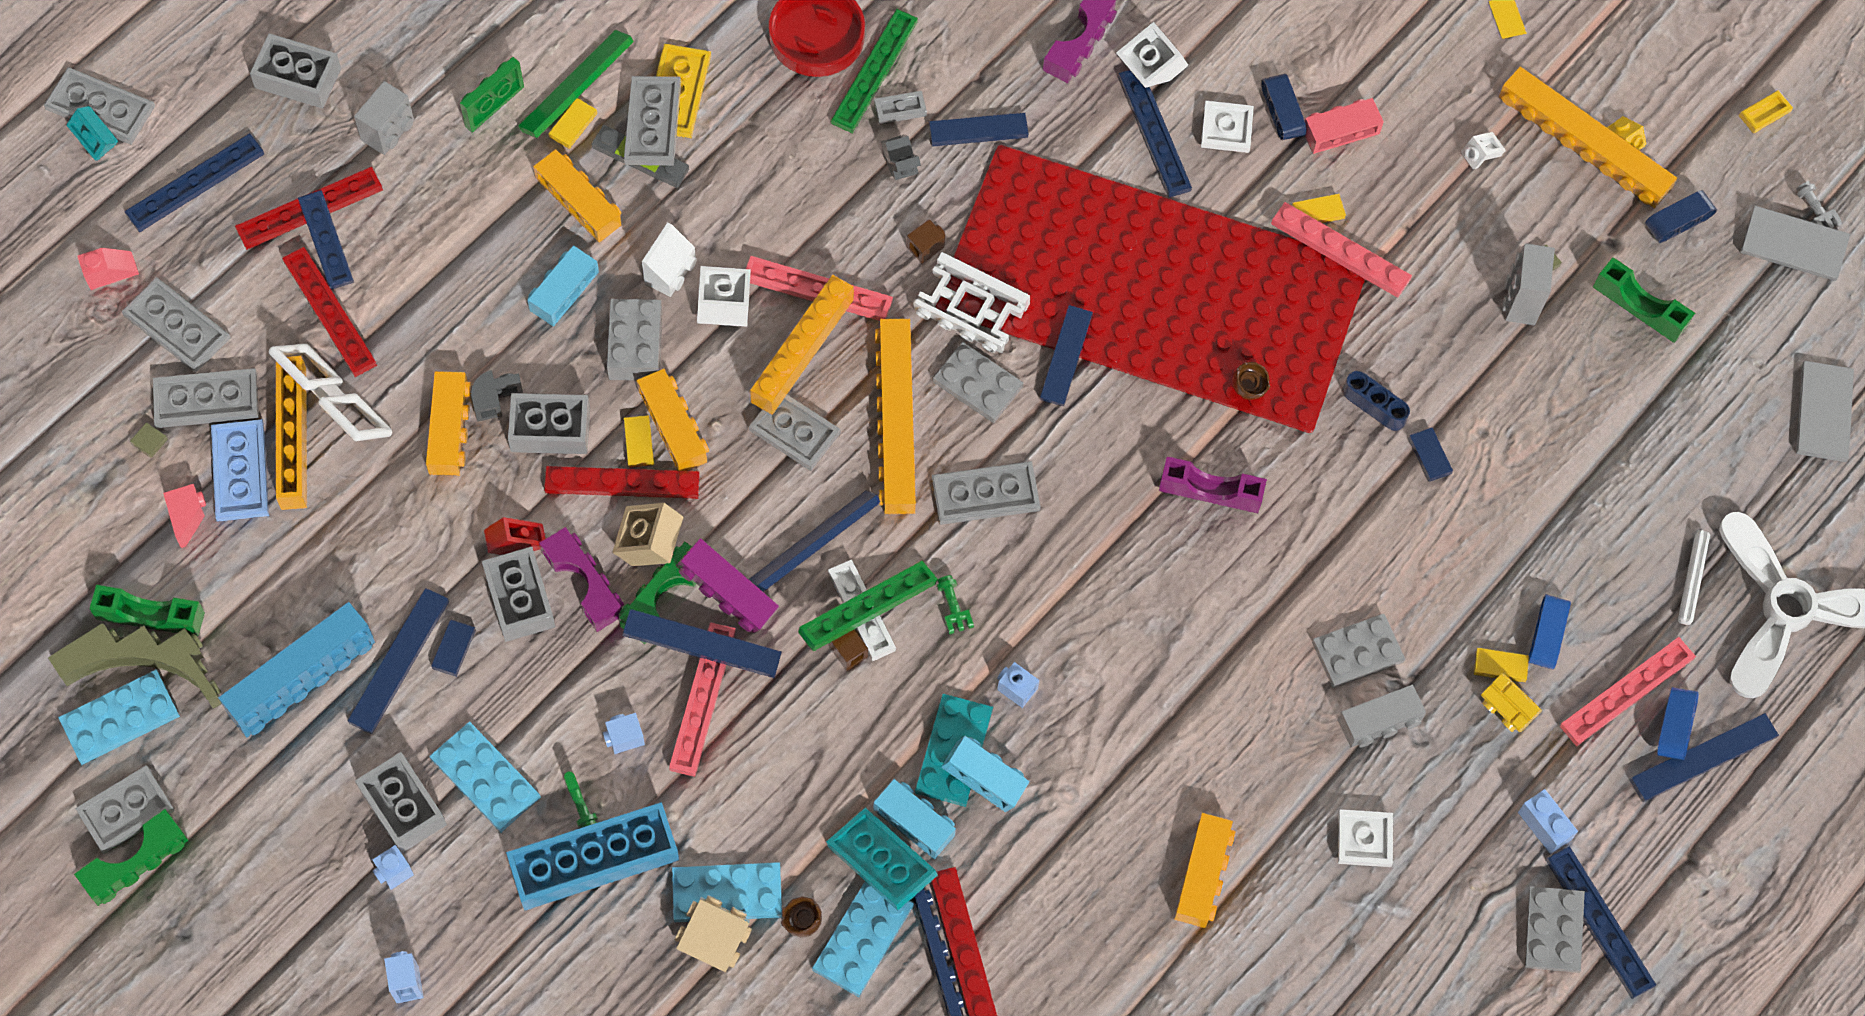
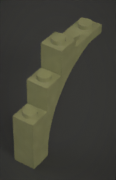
(104, 650)

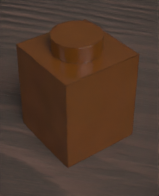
(926, 241)
(849, 649)

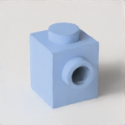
(1017, 684)
(623, 733)
(392, 868)

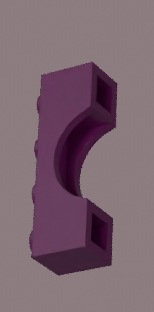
(1066, 56)
(1237, 492)
(564, 554)

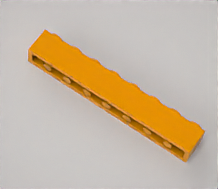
(1587, 137)
(897, 416)

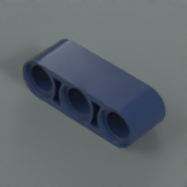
(1283, 106)
(1680, 216)
(1379, 411)

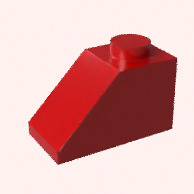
(513, 535)

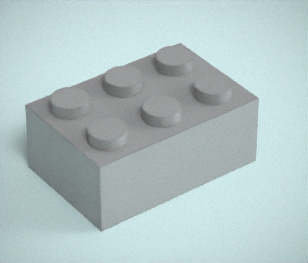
(295, 70)
(1528, 284)
(634, 338)
(549, 423)
(518, 594)
(401, 802)

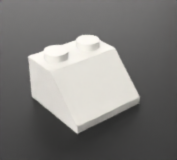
(1152, 57)
(668, 261)
(723, 296)

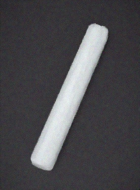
(1694, 577)

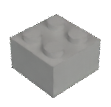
(384, 118)

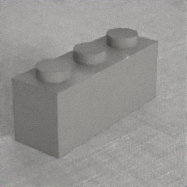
(1382, 716)

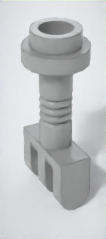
(1823, 218)

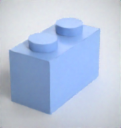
(1547, 821)
(403, 977)

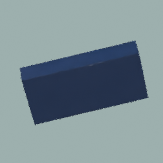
(1430, 454)
(453, 648)

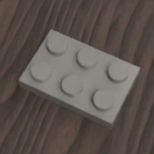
(978, 382)
(796, 432)
(1358, 650)
(123, 809)
(1554, 929)

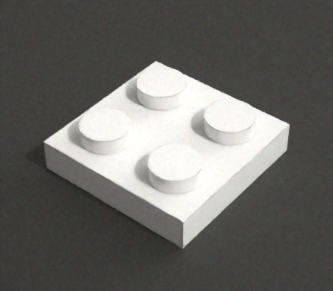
(1227, 126)
(1365, 838)

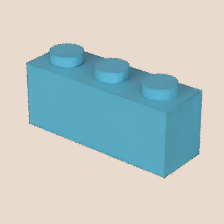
(562, 285)
(985, 773)
(915, 818)

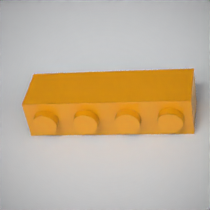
(577, 195)
(672, 421)
(447, 423)
(1204, 869)

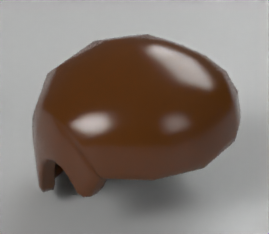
(1251, 380)
(801, 917)

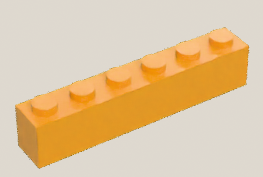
(802, 344)
(291, 439)

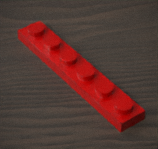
(290, 215)
(329, 312)
(622, 482)
(963, 943)

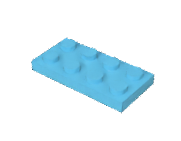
(119, 717)
(485, 777)
(742, 886)
(861, 940)

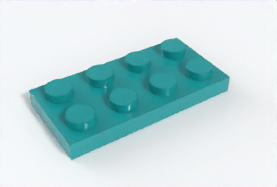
(953, 721)
(881, 858)

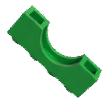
(1664, 316)
(663, 579)
(172, 616)
(105, 879)

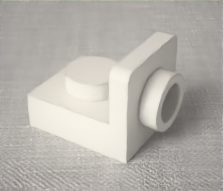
(1482, 148)

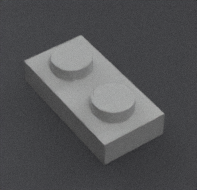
(900, 107)

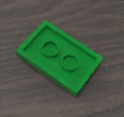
(492, 94)

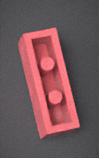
(1343, 125)

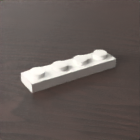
(873, 633)

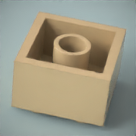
(648, 534)

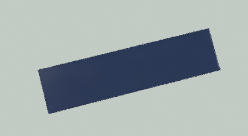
(978, 129)
(325, 240)
(1066, 355)

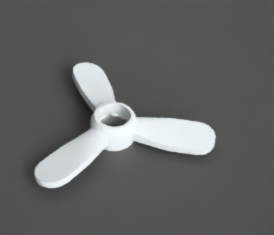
(1768, 646)

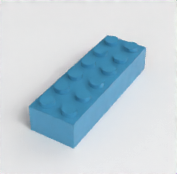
(297, 670)
(592, 856)

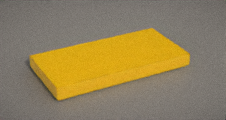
(692, 68)

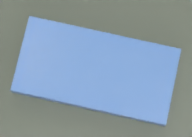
(239, 470)

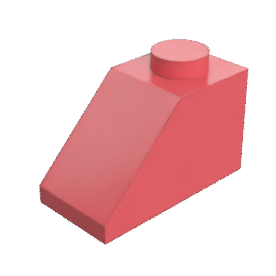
(107, 266)
(185, 511)

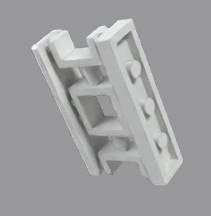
(979, 285)

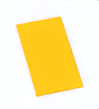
(1507, 18)

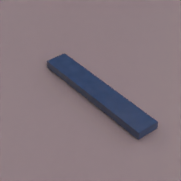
(1155, 135)
(194, 182)
(815, 540)
(702, 643)
(398, 661)
(1704, 757)
(1602, 924)

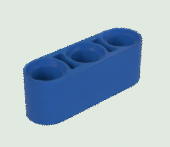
(1549, 631)
(1678, 723)

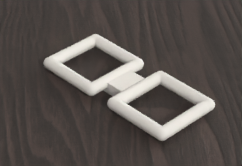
(328, 392)

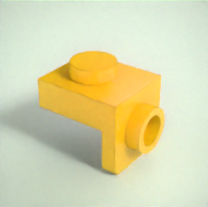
(1629, 131)

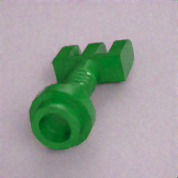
(947, 584)
(574, 790)

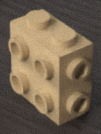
(713, 933)

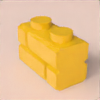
(1511, 703)

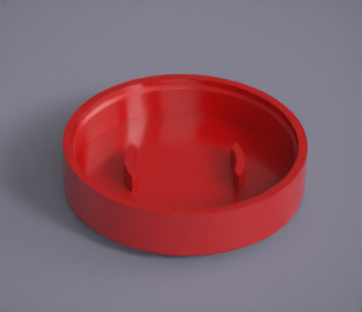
(817, 35)

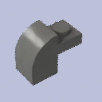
(900, 157)
(488, 390)

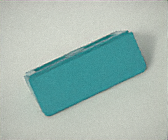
(91, 132)

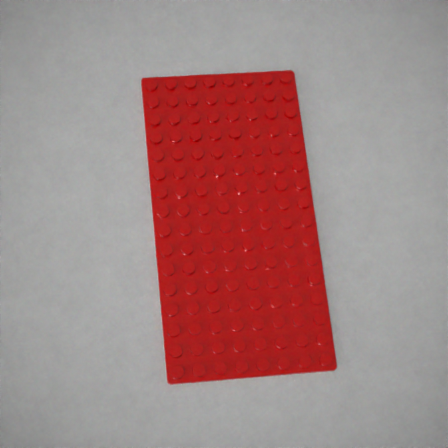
(1167, 284)

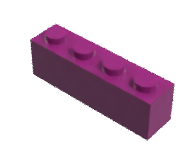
(727, 586)

